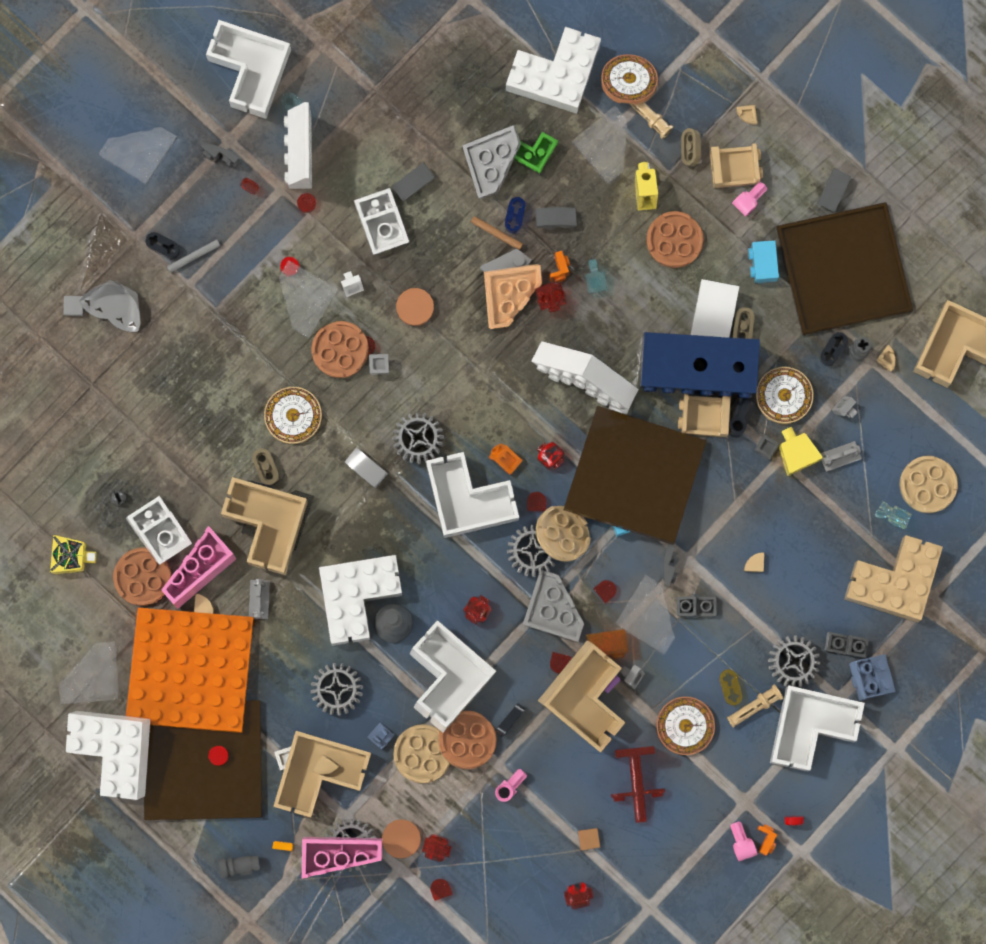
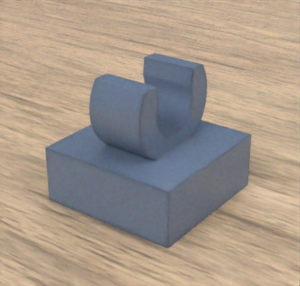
(380, 736)

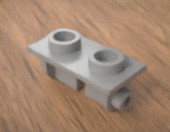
(841, 456)
(259, 599)

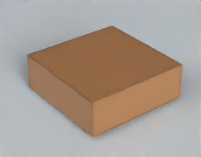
(588, 839)

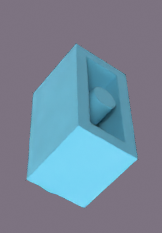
(763, 261)

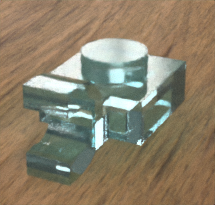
(595, 280)
(895, 515)

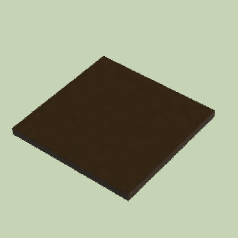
(844, 268)
(635, 475)
(188, 786)

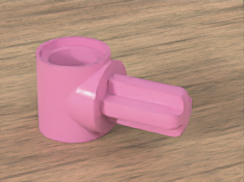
(747, 202)
(515, 780)
(744, 847)

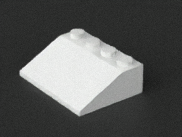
(299, 147)

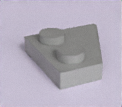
(512, 259)

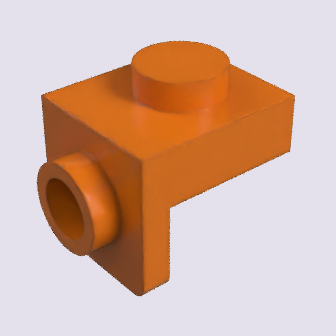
(562, 264)
(768, 844)

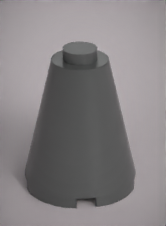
(393, 623)

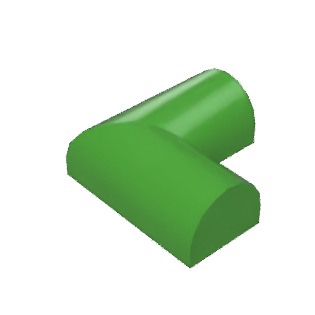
(536, 157)

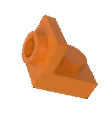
(505, 458)

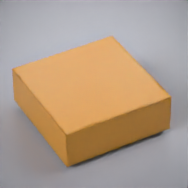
(283, 846)

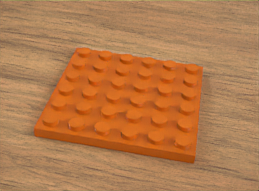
(190, 669)

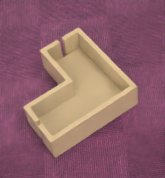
(953, 336)
(275, 516)
(901, 590)
(575, 696)
(301, 785)

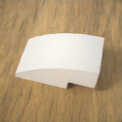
(381, 221)
(714, 309)
(158, 530)

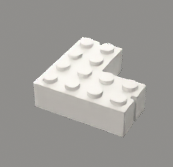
(258, 60)
(557, 81)
(585, 373)
(466, 508)
(348, 587)
(458, 674)
(804, 717)
(120, 742)

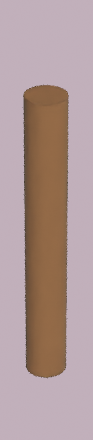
(497, 233)

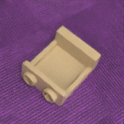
(735, 166)
(704, 416)

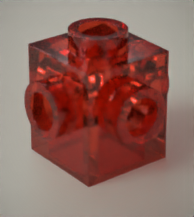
(551, 297)

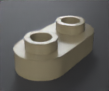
(690, 147)
(743, 326)
(265, 467)

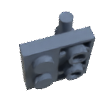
(871, 677)

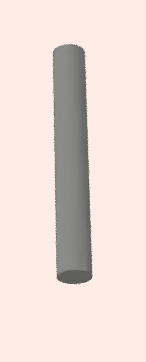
(192, 256)

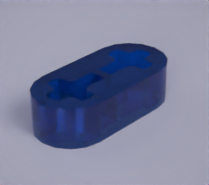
(519, 215)

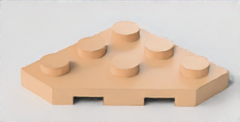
(509, 292)

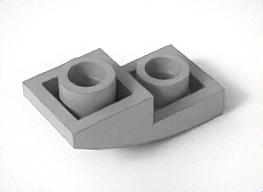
(366, 467)

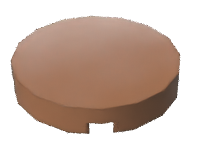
(415, 307)
(401, 838)

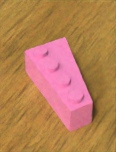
(198, 568)
(338, 853)

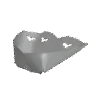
(115, 302)

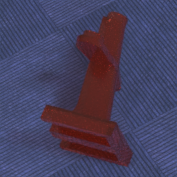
(636, 781)

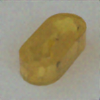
(726, 689)

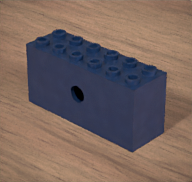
(728, 363)

